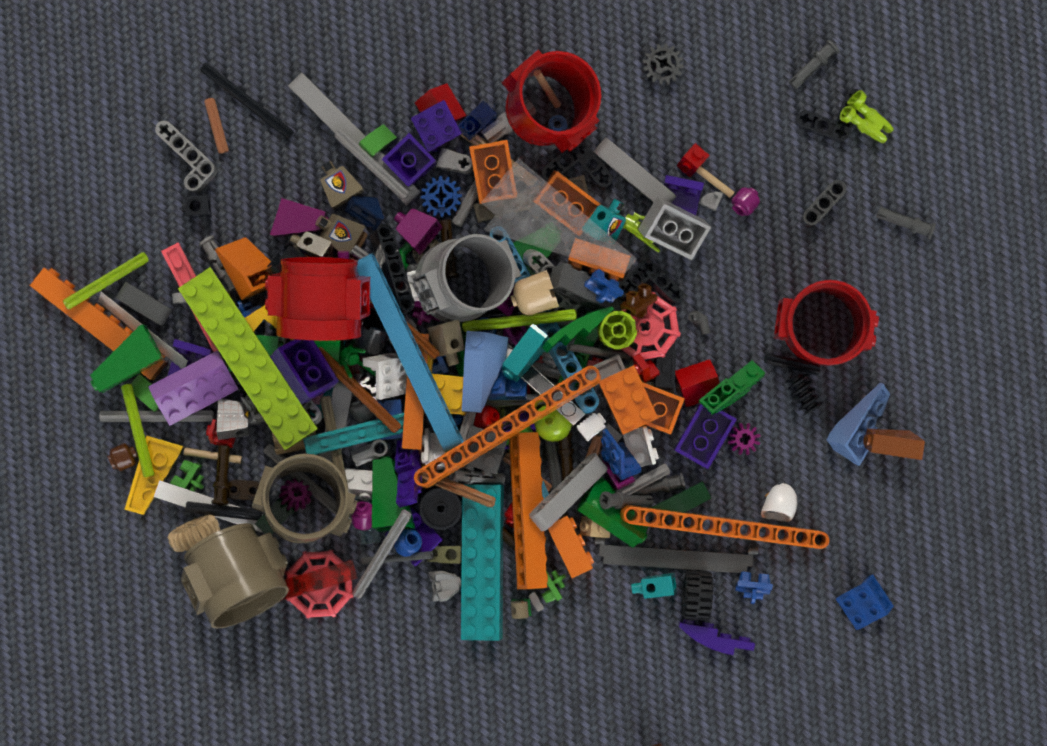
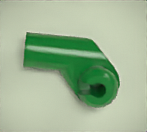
(404, 251)

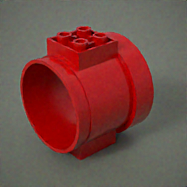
(581, 84)
(318, 298)
(863, 319)

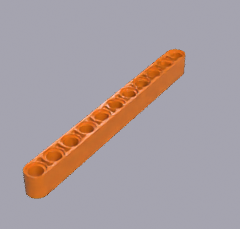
(497, 427)
(733, 530)

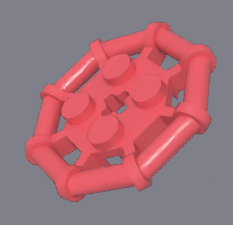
(656, 330)
(324, 595)

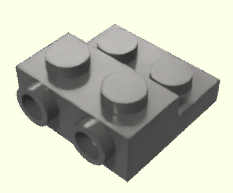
(491, 460)

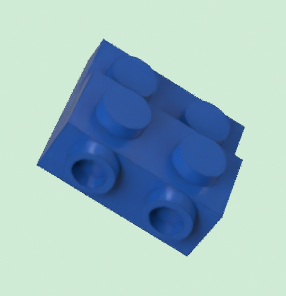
(508, 389)

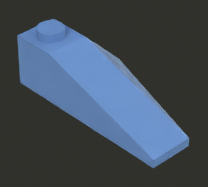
(482, 365)
(849, 432)

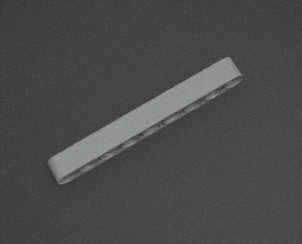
(337, 120)

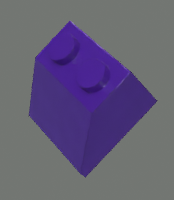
(409, 160)

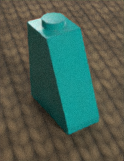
(524, 353)

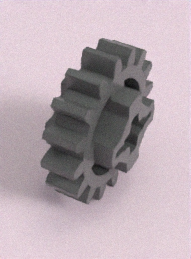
(669, 68)

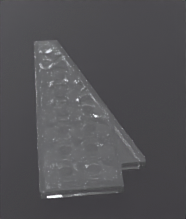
(540, 216)

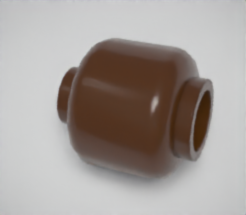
(122, 457)

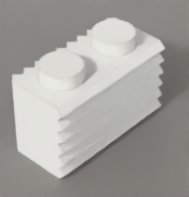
(591, 426)

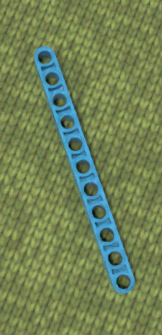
(410, 354)
(560, 361)

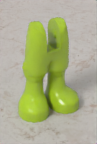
(873, 120)

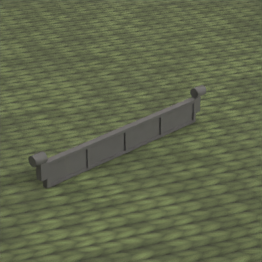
(675, 558)

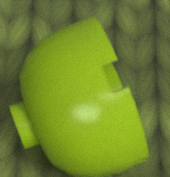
(617, 330)
(553, 426)

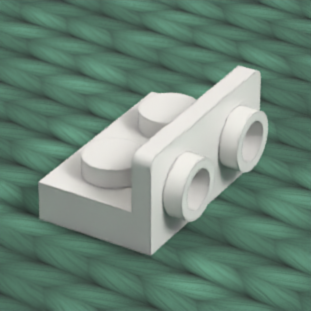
(432, 449)

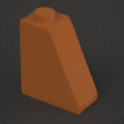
(894, 443)

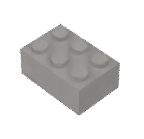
(674, 228)

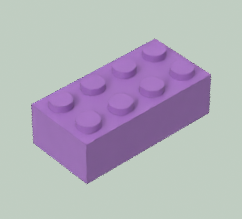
(193, 388)

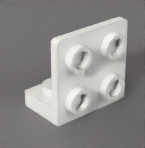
(389, 375)
(639, 444)

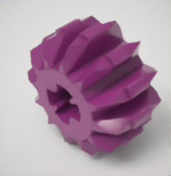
(749, 443)
(288, 497)

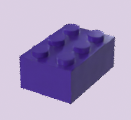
(304, 369)
(704, 435)

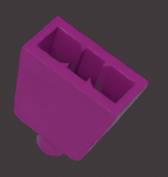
(417, 229)

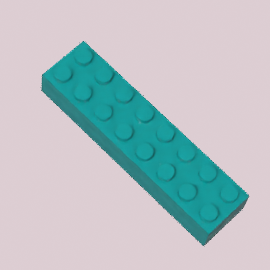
(482, 566)

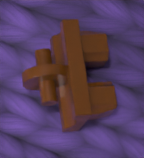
(639, 301)

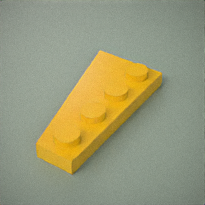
(163, 456)

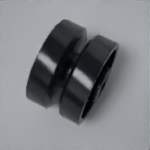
(435, 517)

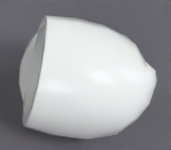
(781, 500)

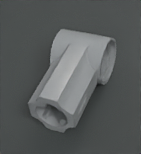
(368, 452)

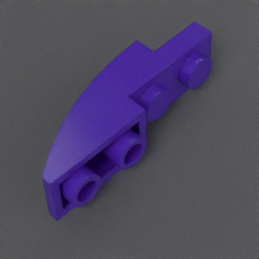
(406, 465)
(707, 635)

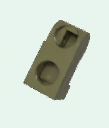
(447, 554)

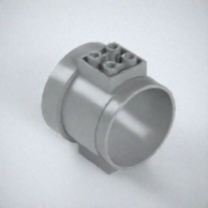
(433, 288)

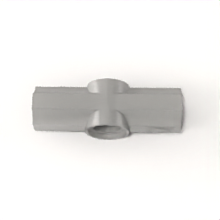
(501, 126)

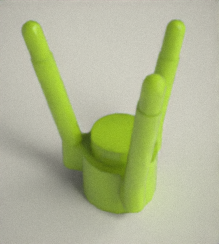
(632, 224)

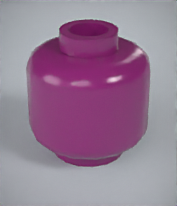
(745, 201)
(362, 516)

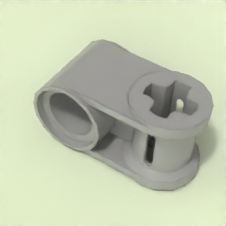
(451, 161)

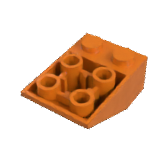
(244, 266)

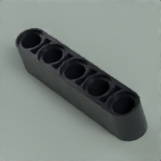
(393, 261)

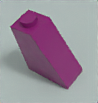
(295, 219)

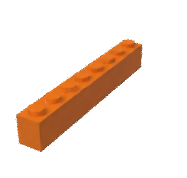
(87, 314)
(526, 495)

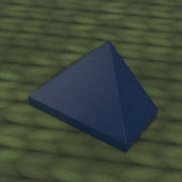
(366, 211)

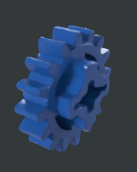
(450, 196)

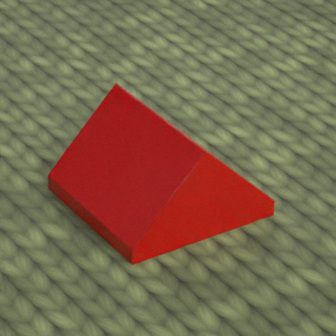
(437, 95)
(696, 381)

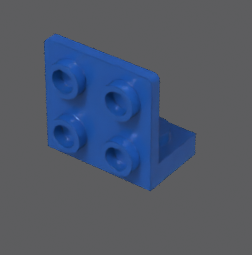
(618, 456)
(865, 603)

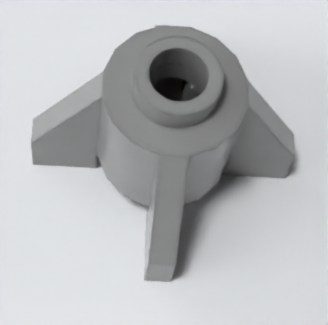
(444, 585)

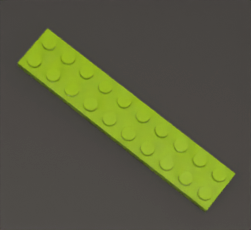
(247, 358)

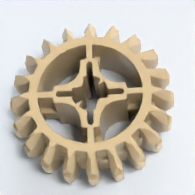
(192, 532)

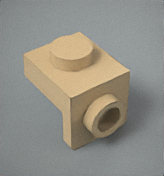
(592, 529)

